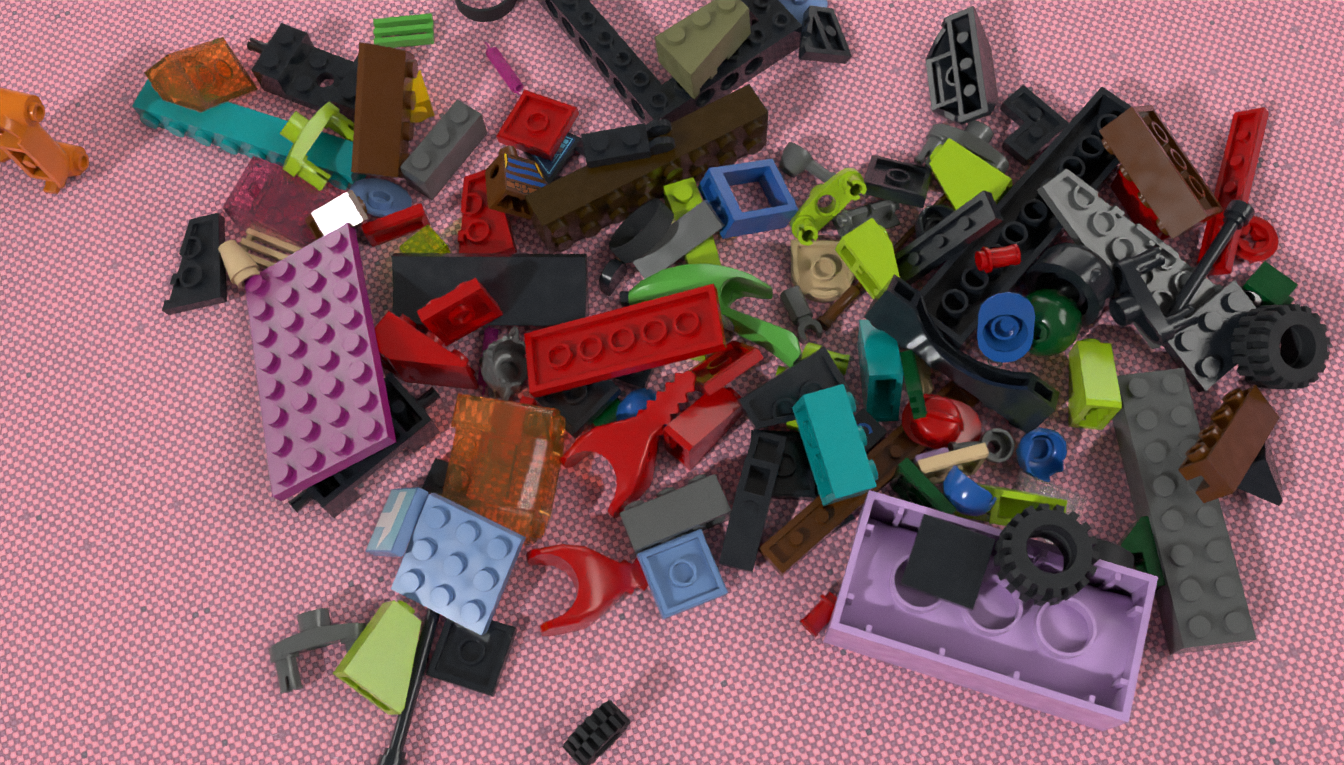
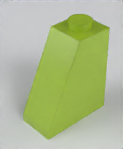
(966, 175)
(1092, 385)
(383, 657)

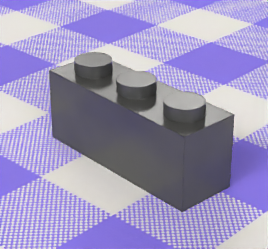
(444, 149)
(675, 513)

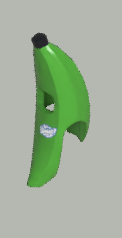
(730, 285)

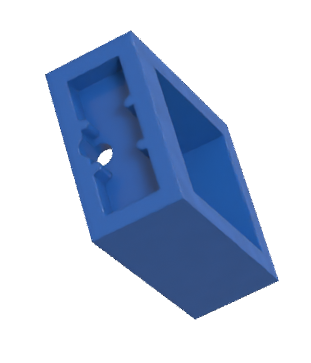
(716, 190)

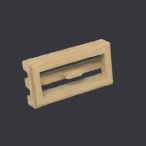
(248, 243)

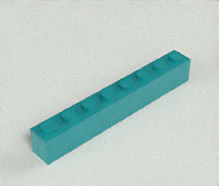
(245, 132)

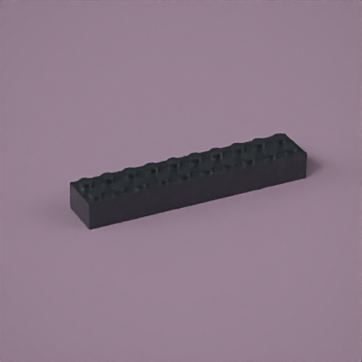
(958, 286)

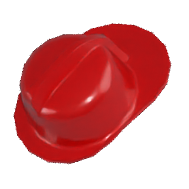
(944, 423)

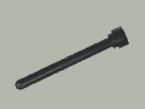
(1235, 217)
(394, 754)

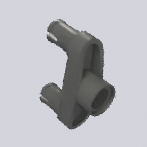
(973, 138)
(314, 633)

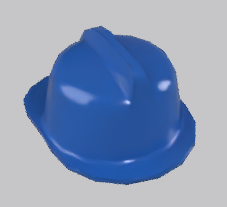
(1005, 327)

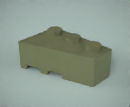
(702, 42)

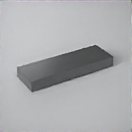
(680, 239)

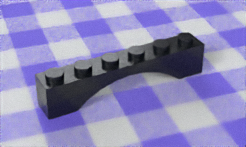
(1014, 395)

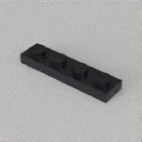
(948, 237)

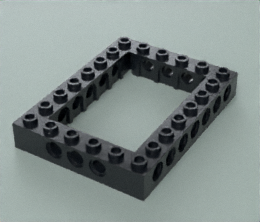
(772, 37)

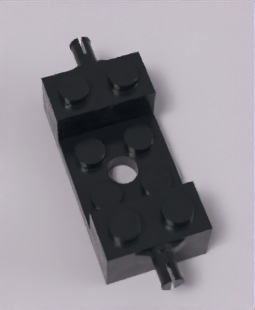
(296, 68)
(411, 429)

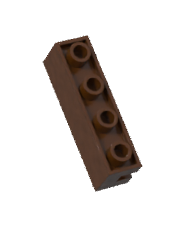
(1229, 443)

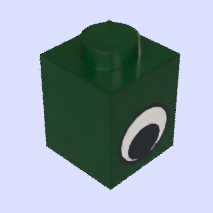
(1269, 287)

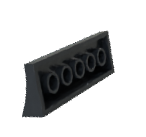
(525, 286)

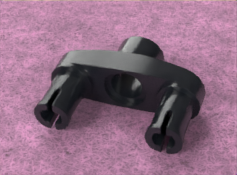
(1137, 303)

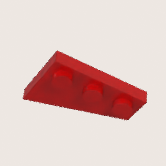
(481, 227)

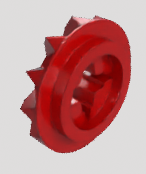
(1266, 240)

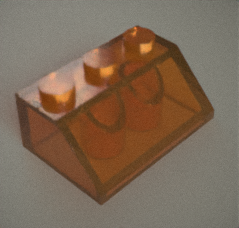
(201, 76)

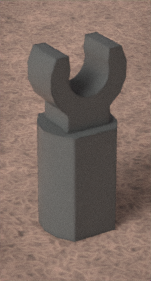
(800, 313)

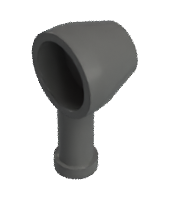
(797, 159)
(1001, 440)

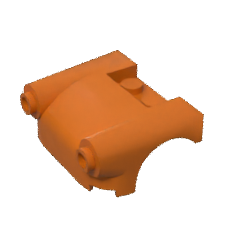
(32, 145)

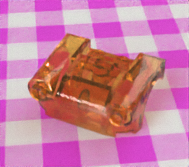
(506, 462)

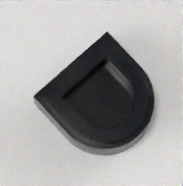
(612, 276)

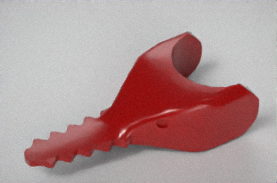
(633, 442)
(597, 583)

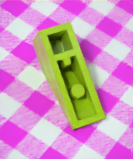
(680, 199)
(869, 256)

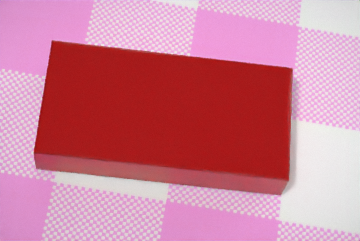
(395, 225)

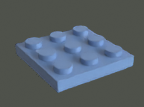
(458, 563)

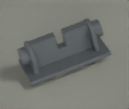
(881, 211)

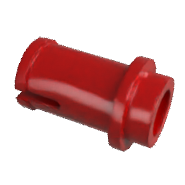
(988, 259)
(820, 614)

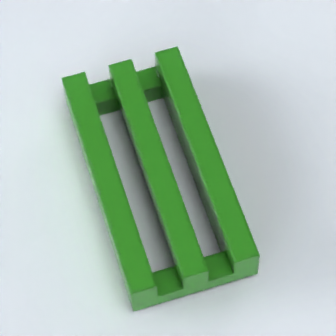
(404, 27)

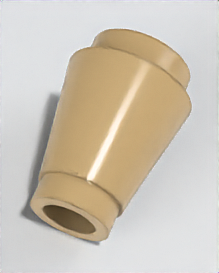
(238, 263)

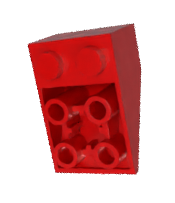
(420, 356)

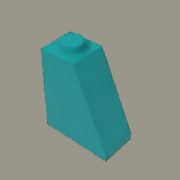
(879, 372)

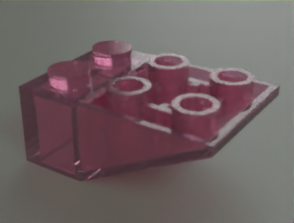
(274, 202)

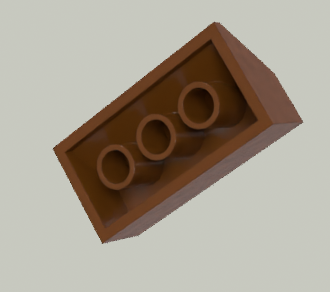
(383, 110)
(1160, 170)

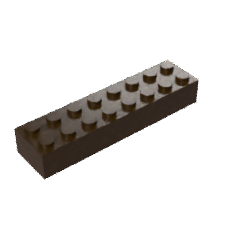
(608, 194)

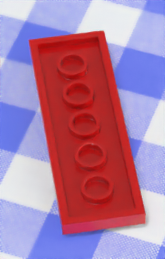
(624, 341)

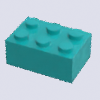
(835, 444)

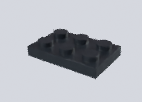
(1206, 347)

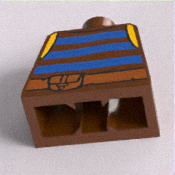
(510, 180)

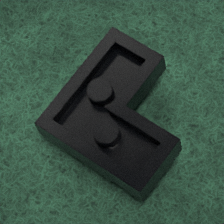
(1037, 124)

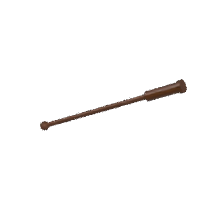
(853, 291)

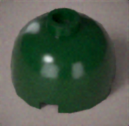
(1056, 322)

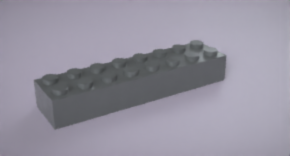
(1203, 591)

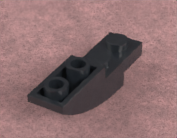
(752, 501)

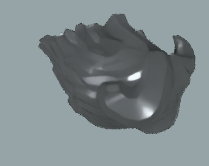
(504, 366)

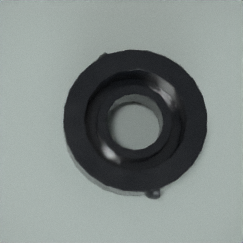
(1077, 274)

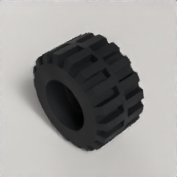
(1301, 341)
(1066, 535)

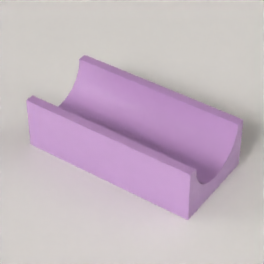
(1057, 659)

